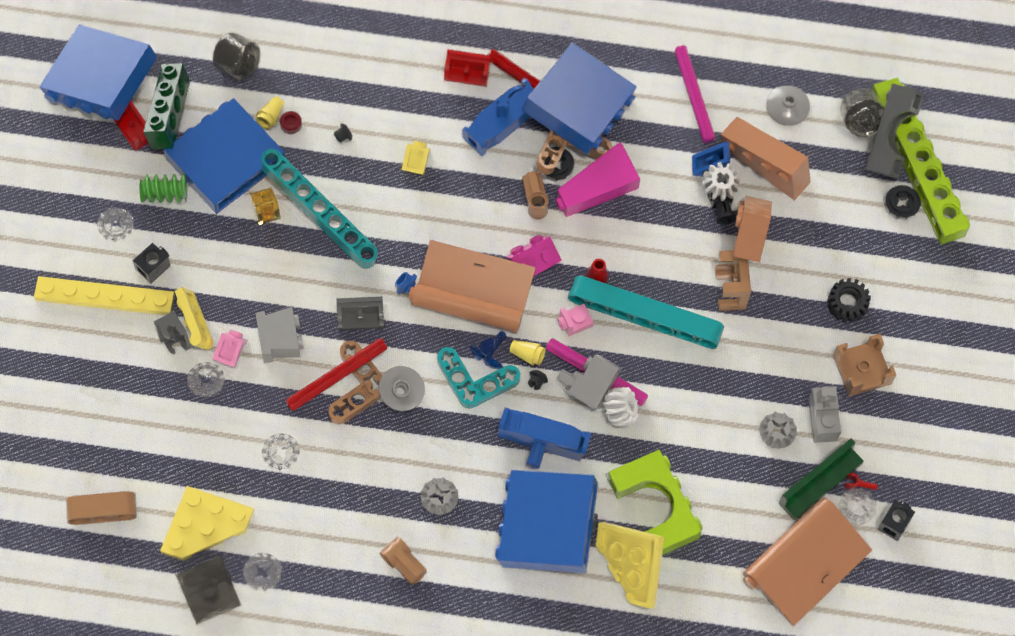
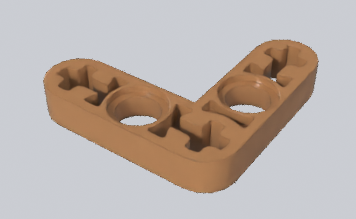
(555, 155)
(364, 389)

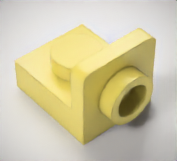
(416, 157)

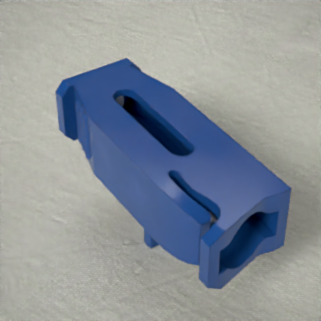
(498, 119)
(543, 436)

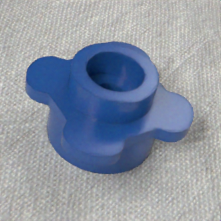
(405, 282)

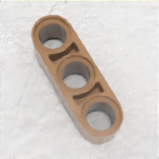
(101, 508)

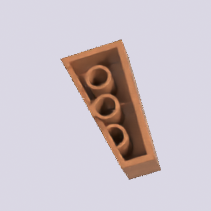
(768, 157)
(752, 224)

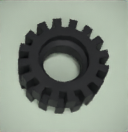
(854, 289)

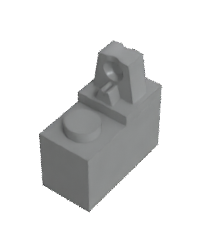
(594, 383)
(824, 414)

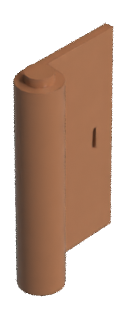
(473, 286)
(798, 561)

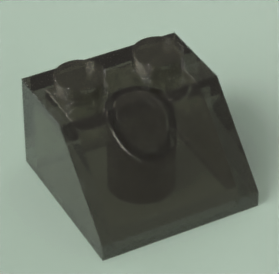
(208, 589)

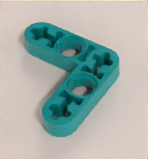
(475, 387)

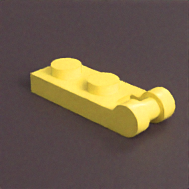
(194, 319)

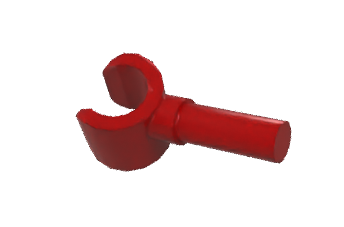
(860, 483)

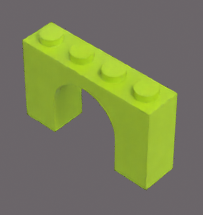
(654, 473)

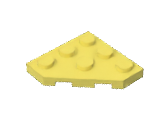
(204, 523)
(633, 560)

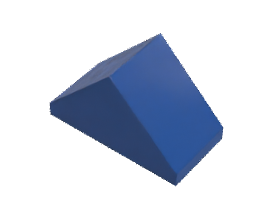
(711, 156)

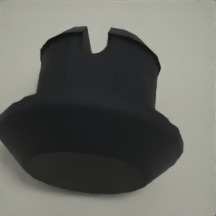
(343, 133)
(537, 379)

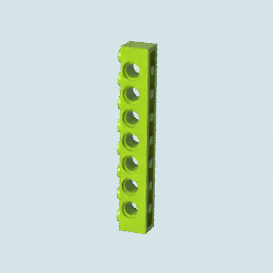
(944, 228)

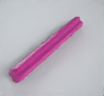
(694, 94)
(579, 361)

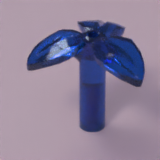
(487, 349)

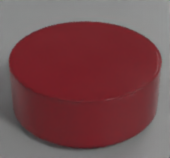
(290, 122)

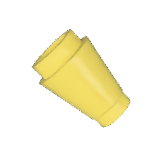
(269, 114)
(528, 351)

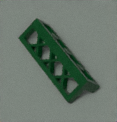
(821, 480)

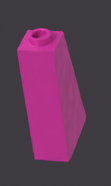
(599, 182)

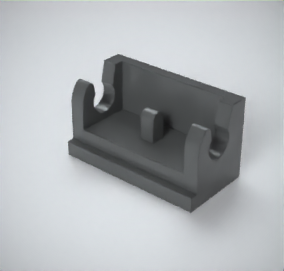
(360, 313)
(172, 330)

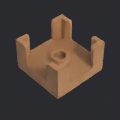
(740, 285)
(863, 366)

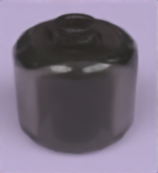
(236, 56)
(862, 112)

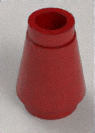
(598, 271)

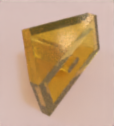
(265, 206)

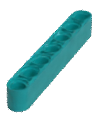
(315, 198)
(646, 312)

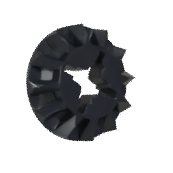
(566, 165)
(903, 193)

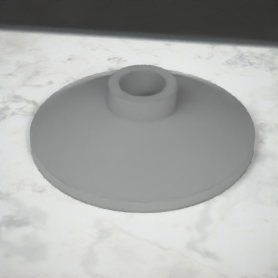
(787, 113)
(403, 378)

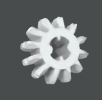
(721, 189)
(621, 406)

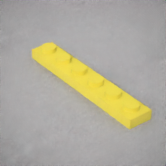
(104, 296)

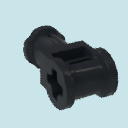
(723, 209)

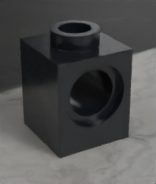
(152, 271)
(892, 528)

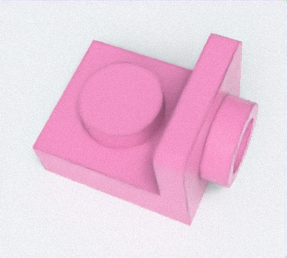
(575, 320)
(229, 348)

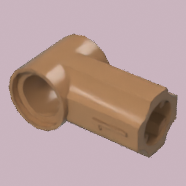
(535, 194)
(399, 555)

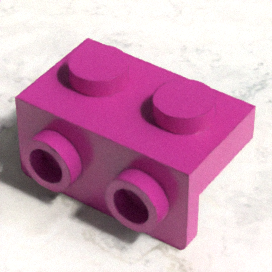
(538, 253)

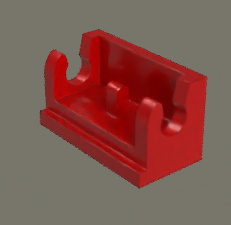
(467, 68)
(132, 127)

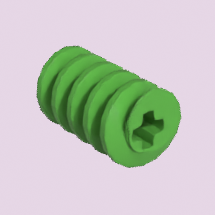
(163, 188)

